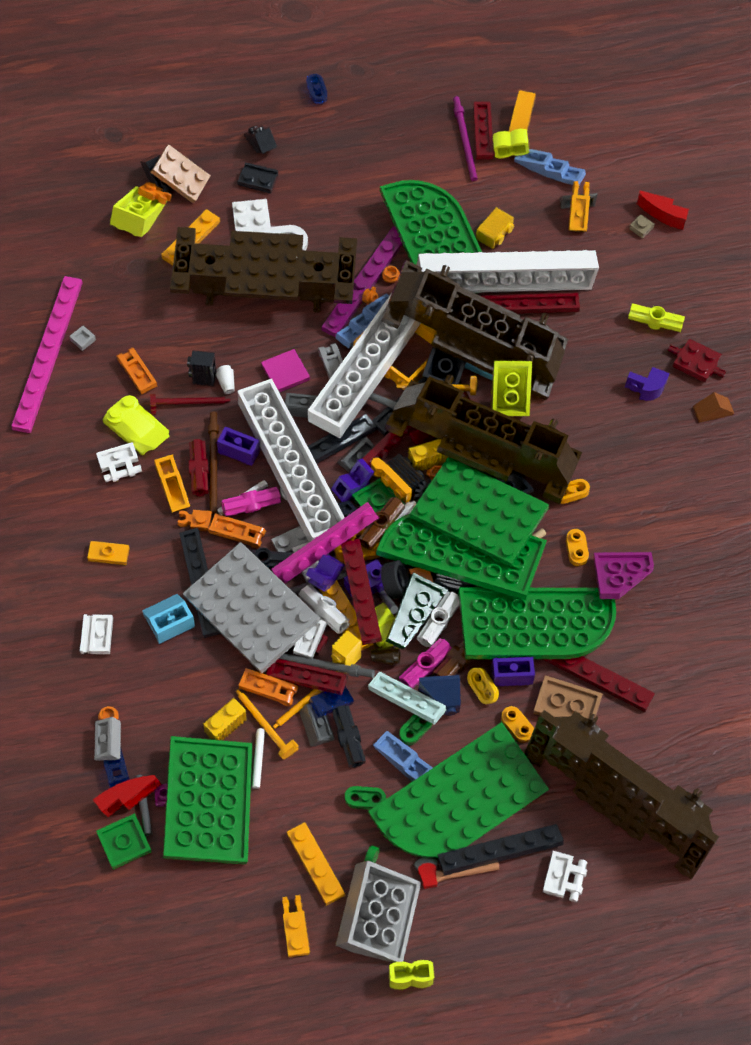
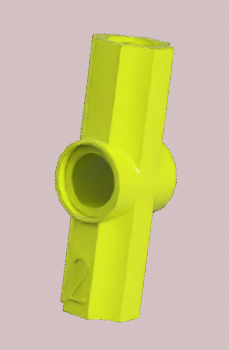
(663, 318)

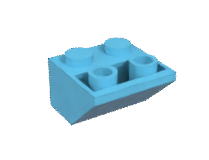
(169, 618)

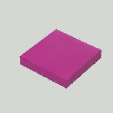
(286, 370)

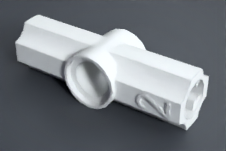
(324, 608)
(433, 627)

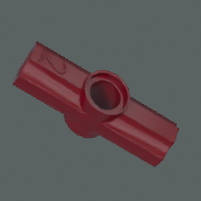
(198, 467)

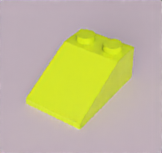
(135, 213)
(511, 387)

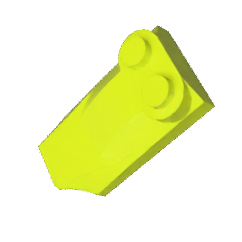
(135, 425)

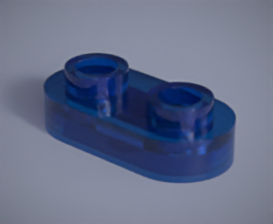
(317, 92)

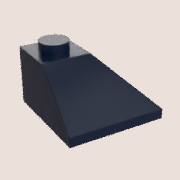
(443, 690)

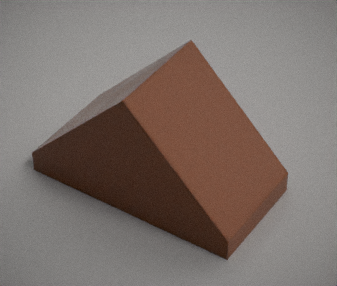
(713, 407)

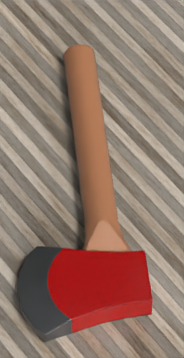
(430, 877)

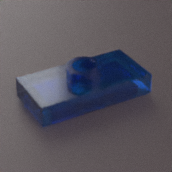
(326, 701)

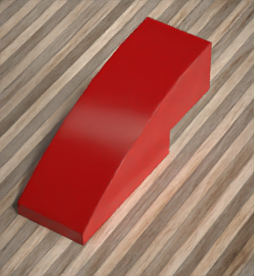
(662, 209)
(126, 793)

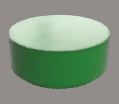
(372, 854)

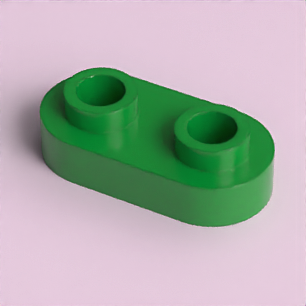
(415, 728)
(365, 797)

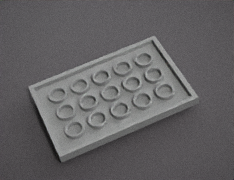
(251, 607)

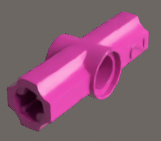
(250, 501)
(433, 655)

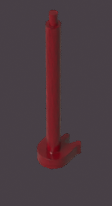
(171, 401)

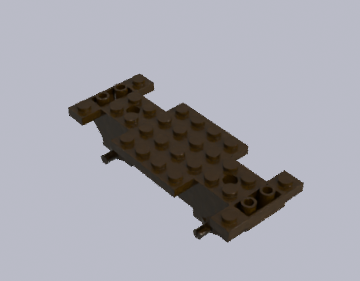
(264, 268)
(474, 326)
(485, 436)
(624, 789)

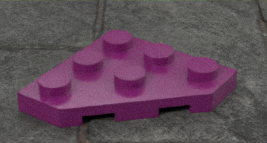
(620, 571)

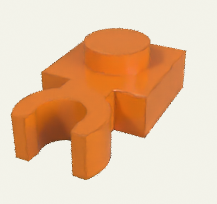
(153, 192)
(198, 519)

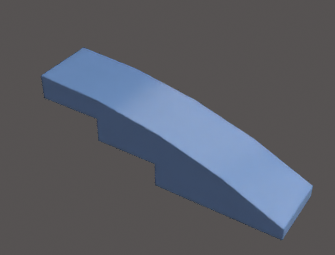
(546, 165)
(360, 322)
(401, 756)

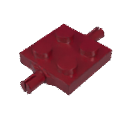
(697, 360)

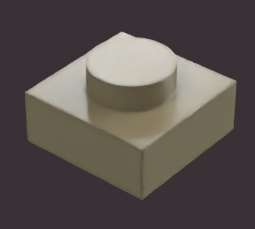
(641, 226)

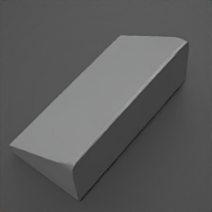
(107, 739)

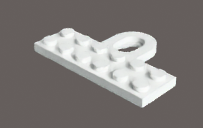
(254, 217)

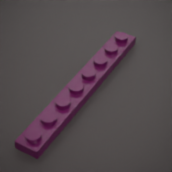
(365, 280)

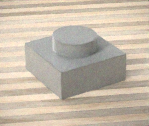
(82, 338)

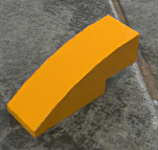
(522, 110)
(171, 483)

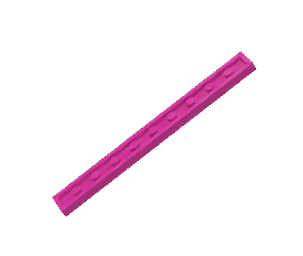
(47, 355)

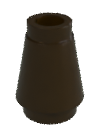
(386, 655)

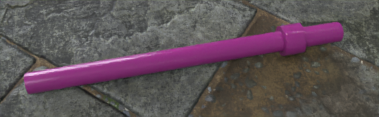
(459, 113)

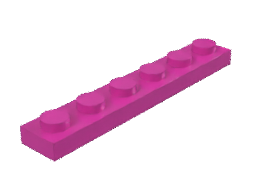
(325, 543)

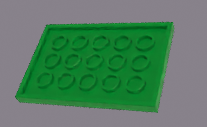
(479, 511)
(208, 800)

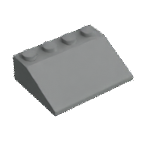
(378, 912)

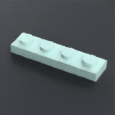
(407, 697)

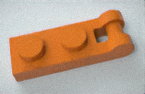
(137, 370)
(237, 530)
(267, 686)

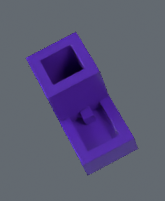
(648, 387)
(353, 481)
(325, 572)

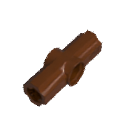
(387, 515)
(453, 662)

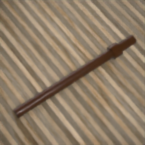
(213, 431)

